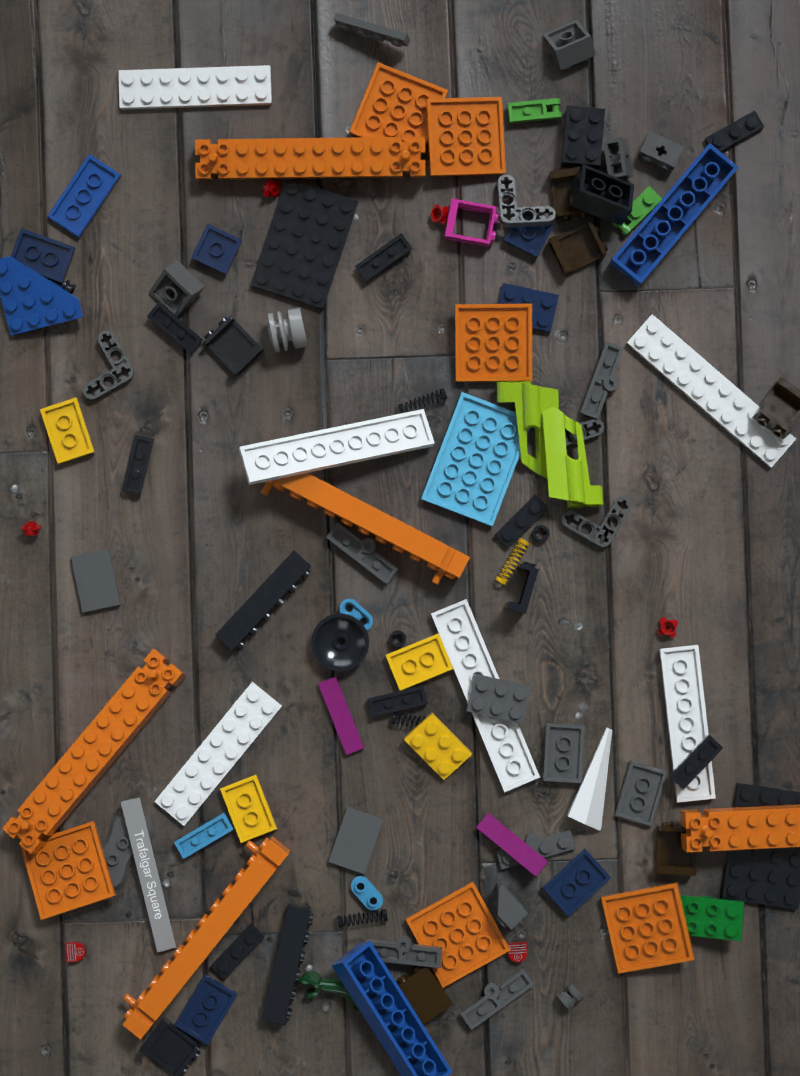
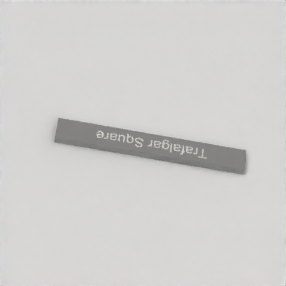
(148, 874)

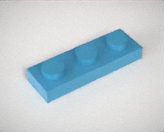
(203, 835)

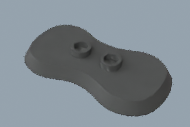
(118, 849)

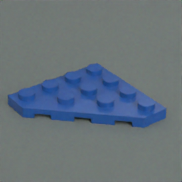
(33, 300)

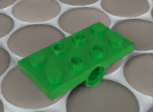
(714, 917)

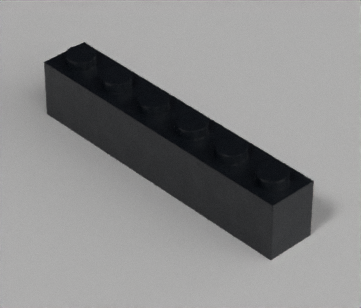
(263, 600)
(286, 964)

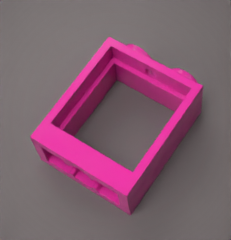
(471, 206)

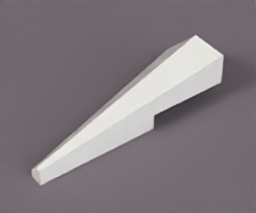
(590, 797)

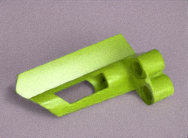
(529, 405)
(566, 476)

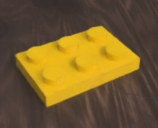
(67, 430)
(419, 661)
(438, 746)
(248, 808)

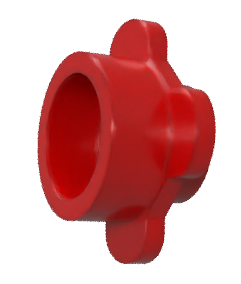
(271, 188)
(435, 214)
(31, 528)
(672, 627)

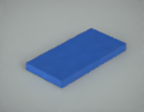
(84, 196)

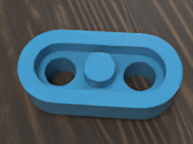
(358, 612)
(367, 892)

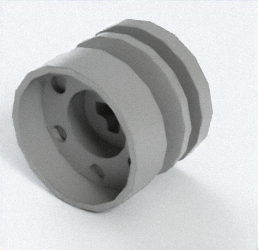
(287, 330)

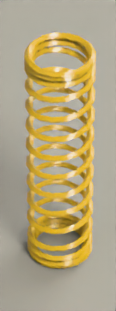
(500, 580)

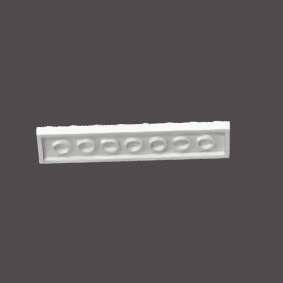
(195, 87)
(686, 715)
(218, 753)

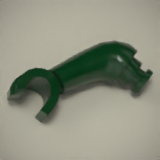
(327, 985)

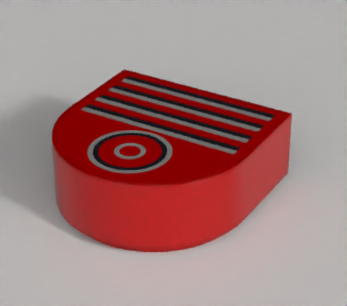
(74, 951)
(517, 951)

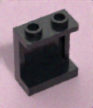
(233, 345)
(522, 606)
(171, 1047)

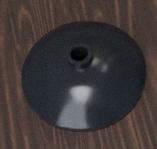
(330, 652)

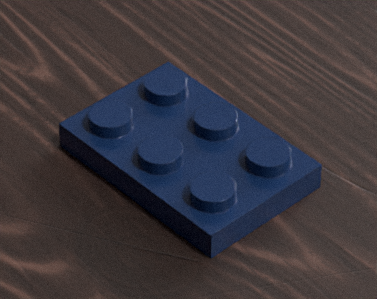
(43, 255)
(542, 303)
(576, 882)
(206, 1009)

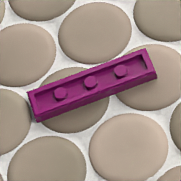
(341, 715)
(512, 845)

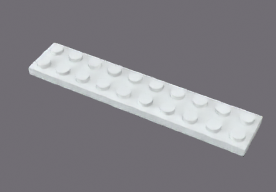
(707, 389)
(336, 446)
(470, 657)

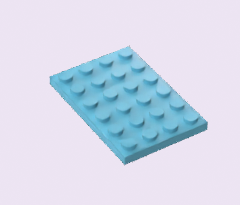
(475, 460)

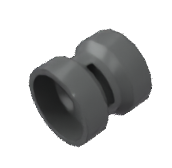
(567, 1000)

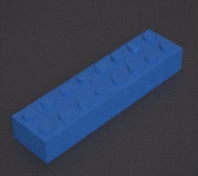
(673, 215)
(389, 1013)

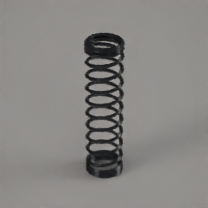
(442, 392)
(395, 716)
(383, 916)

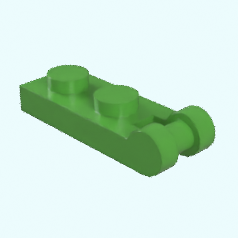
(534, 110)
(640, 209)

